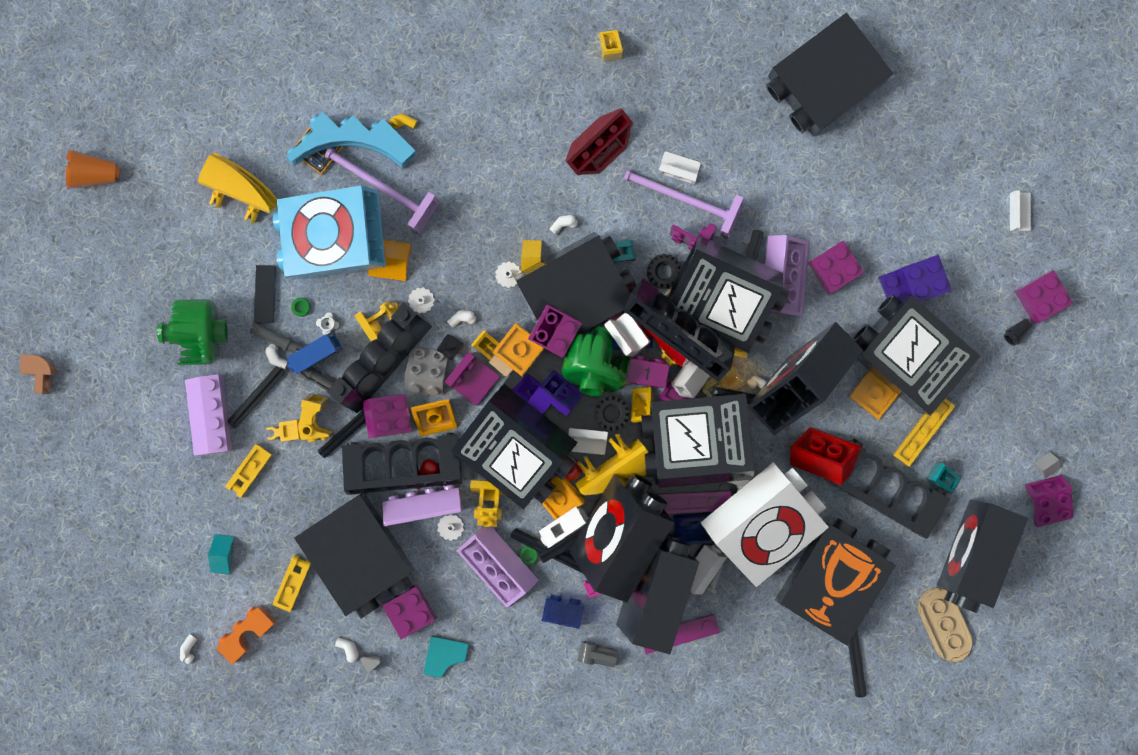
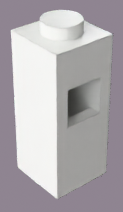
(689, 380)
(564, 526)
(710, 561)

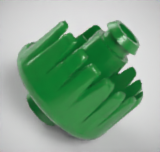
(194, 325)
(591, 366)

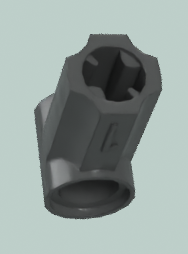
(599, 655)

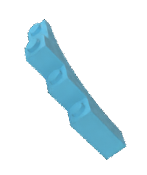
(327, 134)

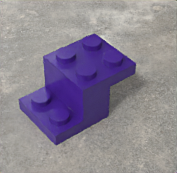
(920, 279)
(553, 391)

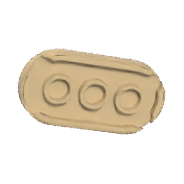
(945, 625)

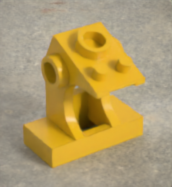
(371, 325)
(310, 407)
(486, 516)

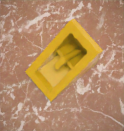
(610, 45)
(530, 253)
(485, 344)

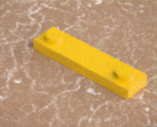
(922, 433)

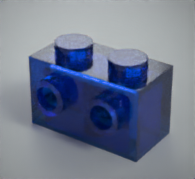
(563, 611)

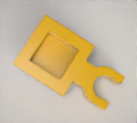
(287, 431)

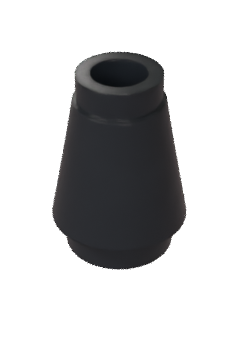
(1016, 333)

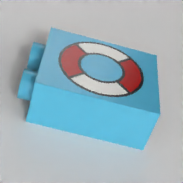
(330, 233)

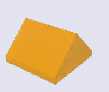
(396, 260)
(434, 417)

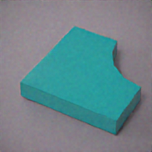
(442, 654)

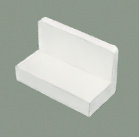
(679, 167)
(1020, 211)
(627, 334)
(589, 441)

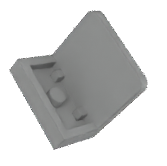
(425, 371)

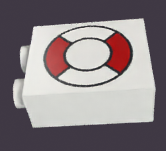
(766, 523)

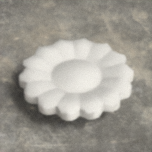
(505, 274)
(421, 300)
(450, 527)

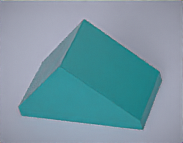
(944, 477)
(221, 554)

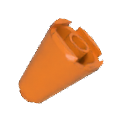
(88, 170)

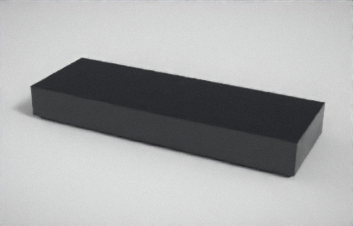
(264, 294)

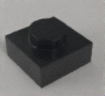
(450, 346)

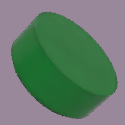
(301, 307)
(528, 555)

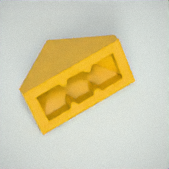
(641, 403)

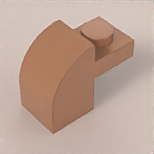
(41, 368)

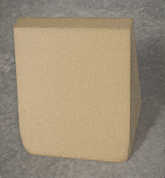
(500, 366)

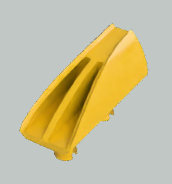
(236, 182)
(627, 461)

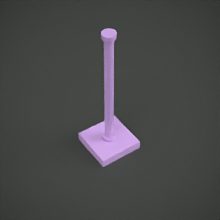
(422, 212)
(729, 216)

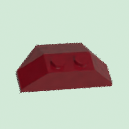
(600, 143)

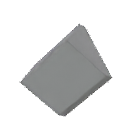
(1047, 464)
(370, 662)

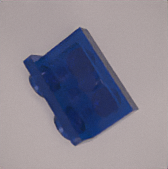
(691, 530)

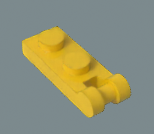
(249, 470)
(291, 584)

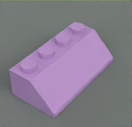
(791, 258)
(208, 414)
(422, 506)
(497, 565)

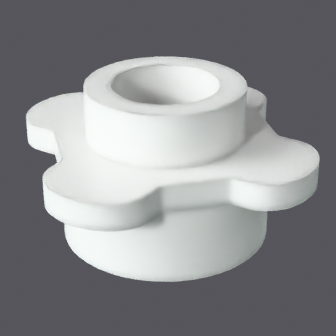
(332, 323)

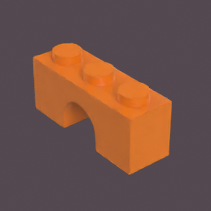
(232, 645)

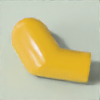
(401, 120)

